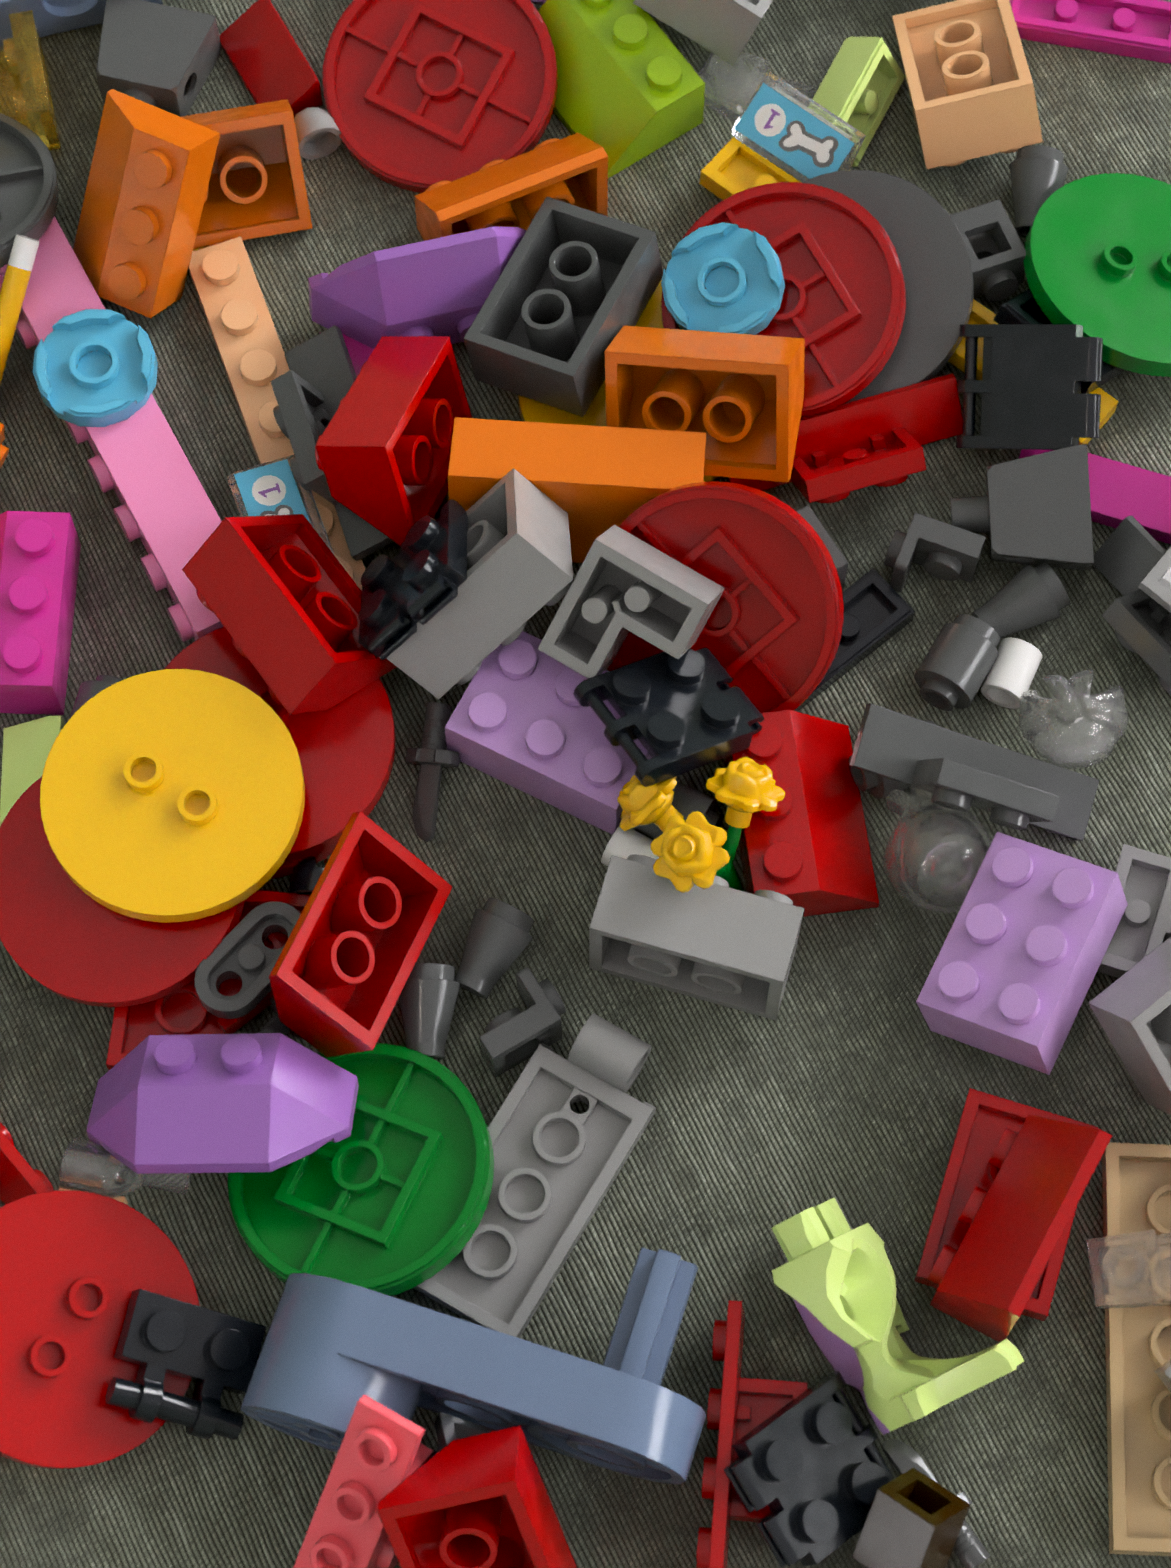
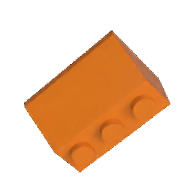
(255, 175)
(514, 189)
(143, 203)
(719, 383)

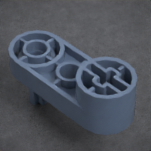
(348, 1342)

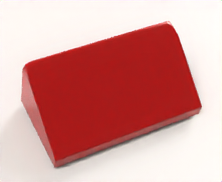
(270, 59)

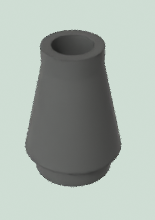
(1034, 178)
(1025, 601)
(492, 946)
(428, 1007)

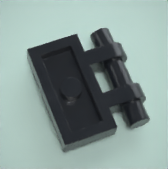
(191, 1344)

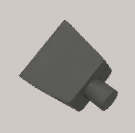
(156, 53)
(1034, 510)

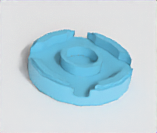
(723, 281)
(95, 368)

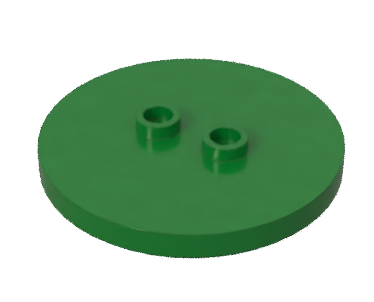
(1105, 264)
(390, 1196)

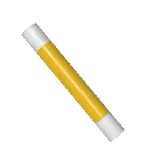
(14, 291)

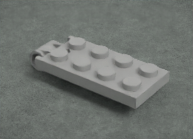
(547, 1175)

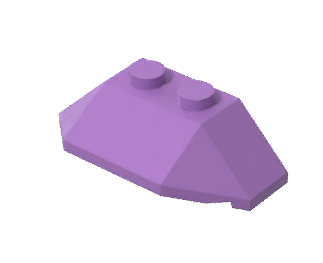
(414, 287)
(220, 1104)

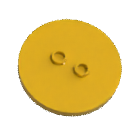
(172, 795)

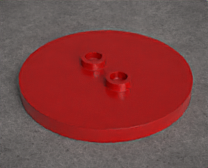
(439, 85)
(839, 283)
(780, 595)
(341, 750)
(79, 944)
(62, 1308)

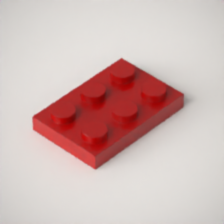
(976, 1137)

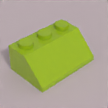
(620, 78)

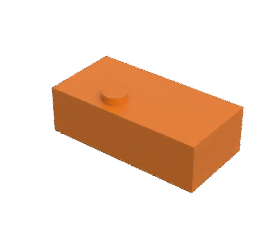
(585, 469)

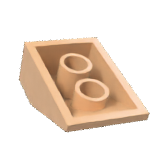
(967, 80)

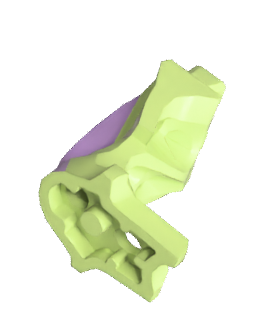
(853, 1314)

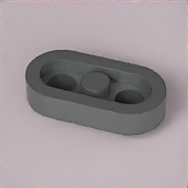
(245, 959)

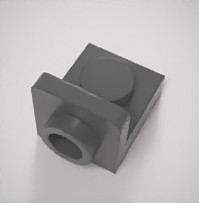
(938, 547)
(517, 1034)

